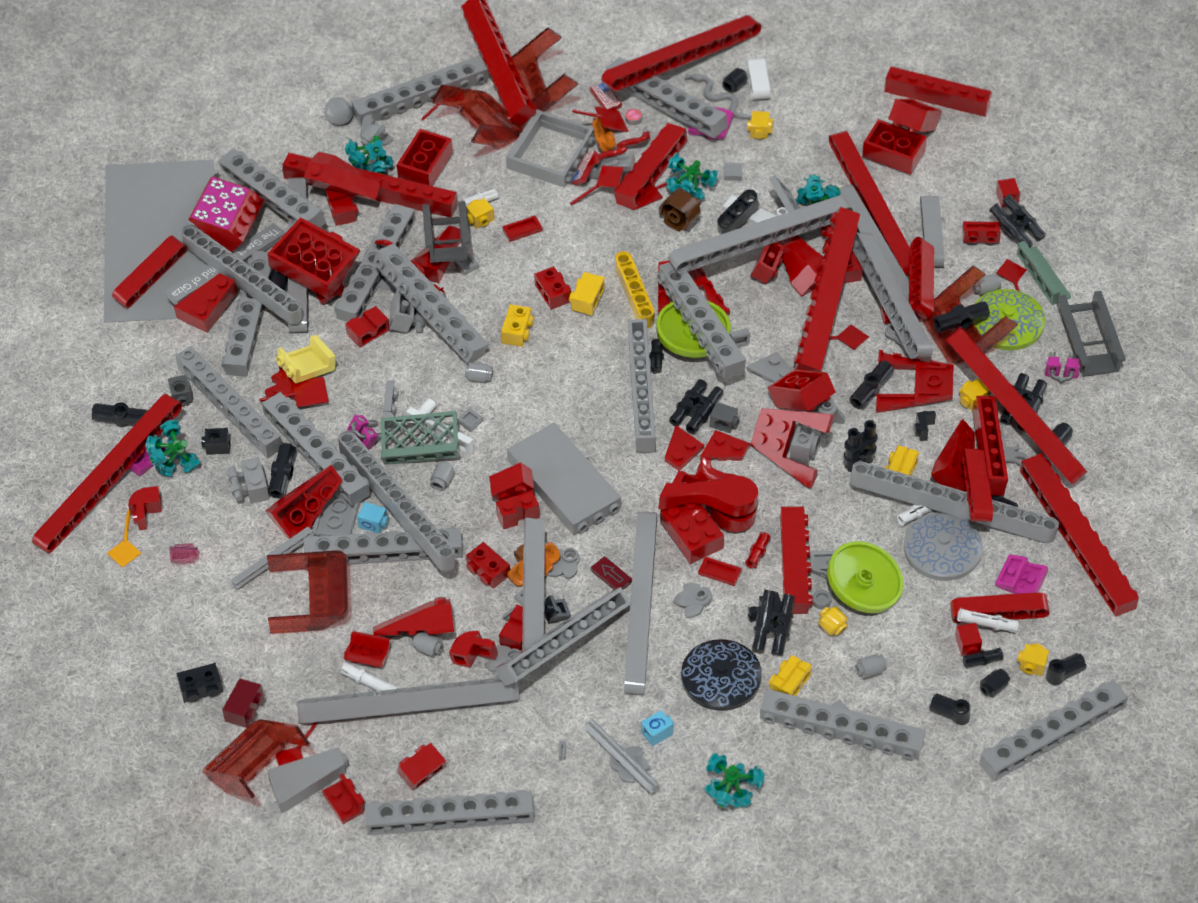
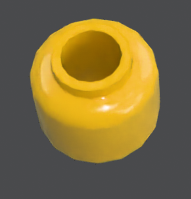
(833, 621)

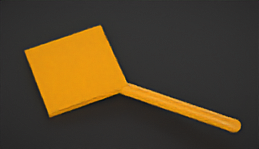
(124, 551)

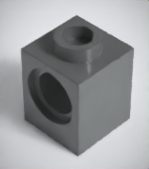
(180, 389)
(724, 417)

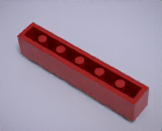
(937, 91)
(650, 166)
(990, 440)
(794, 557)

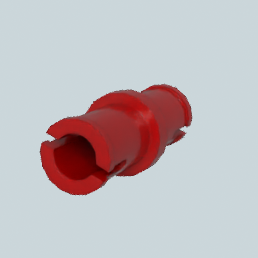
(757, 550)

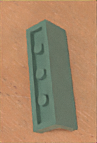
(1042, 272)

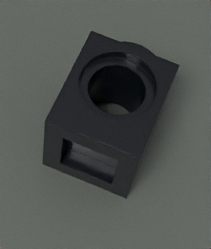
(216, 441)

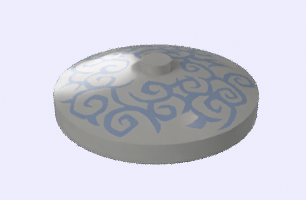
(943, 546)

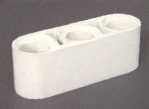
(758, 78)

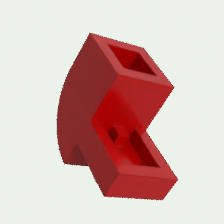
(144, 502)
(469, 646)

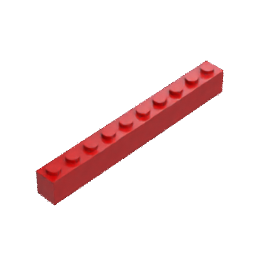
(499, 61)
(392, 189)
(827, 290)
(1079, 535)

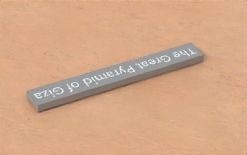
(259, 242)

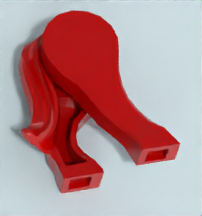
(727, 496)

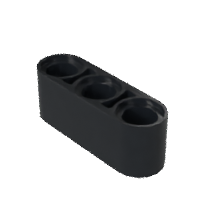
(741, 205)

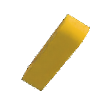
(634, 287)

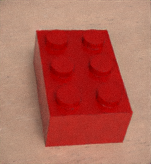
(914, 115)
(894, 146)
(425, 157)
(802, 390)
(692, 531)

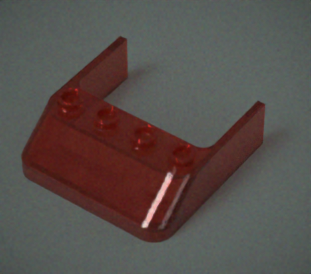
(527, 64)
(483, 112)
(950, 298)
(326, 590)
(249, 753)

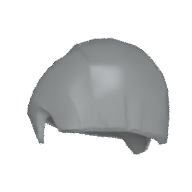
(338, 111)

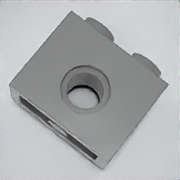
(805, 444)

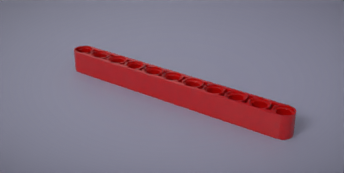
(681, 53)
(867, 190)
(1017, 406)
(105, 474)

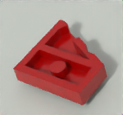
(725, 447)
(682, 448)

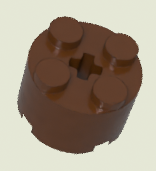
(680, 210)

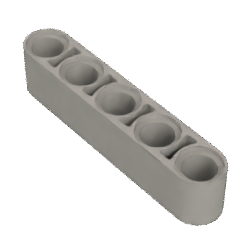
(932, 226)

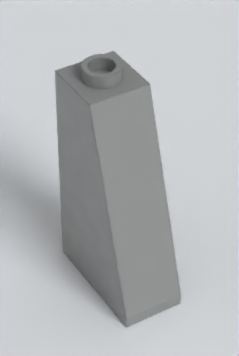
(305, 777)

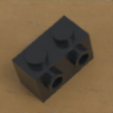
(199, 682)

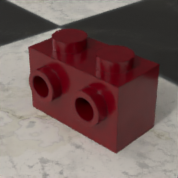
(243, 702)

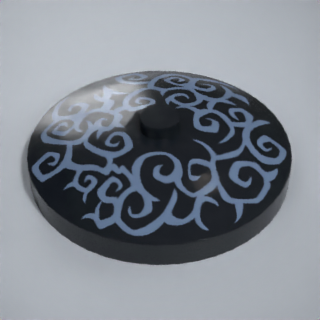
(721, 674)

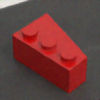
(207, 302)

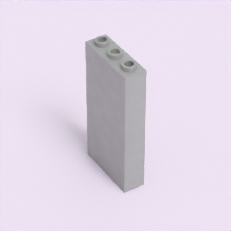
(565, 479)

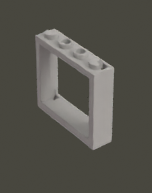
(557, 124)

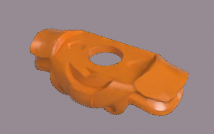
(604, 138)
(551, 555)

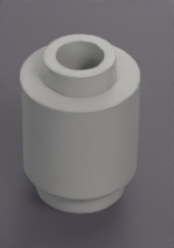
(987, 284)
(478, 372)
(442, 476)
(428, 644)
(871, 666)

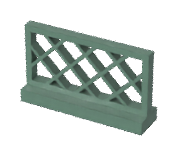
(419, 453)

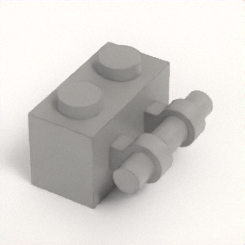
(403, 315)
(254, 480)

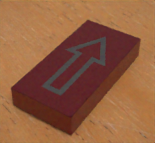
(611, 574)

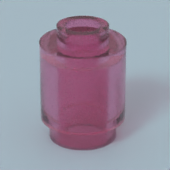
(183, 553)

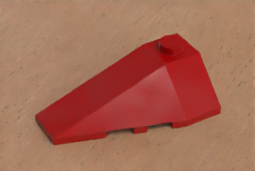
(335, 174)
(801, 264)
(435, 270)
(948, 466)
(304, 503)
(432, 616)

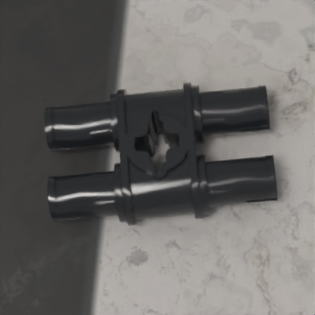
(1018, 221)
(1033, 398)
(696, 406)
(860, 445)
(763, 626)

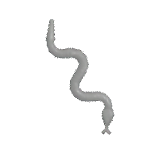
(699, 78)

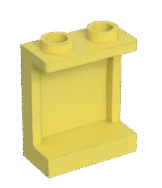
(307, 361)

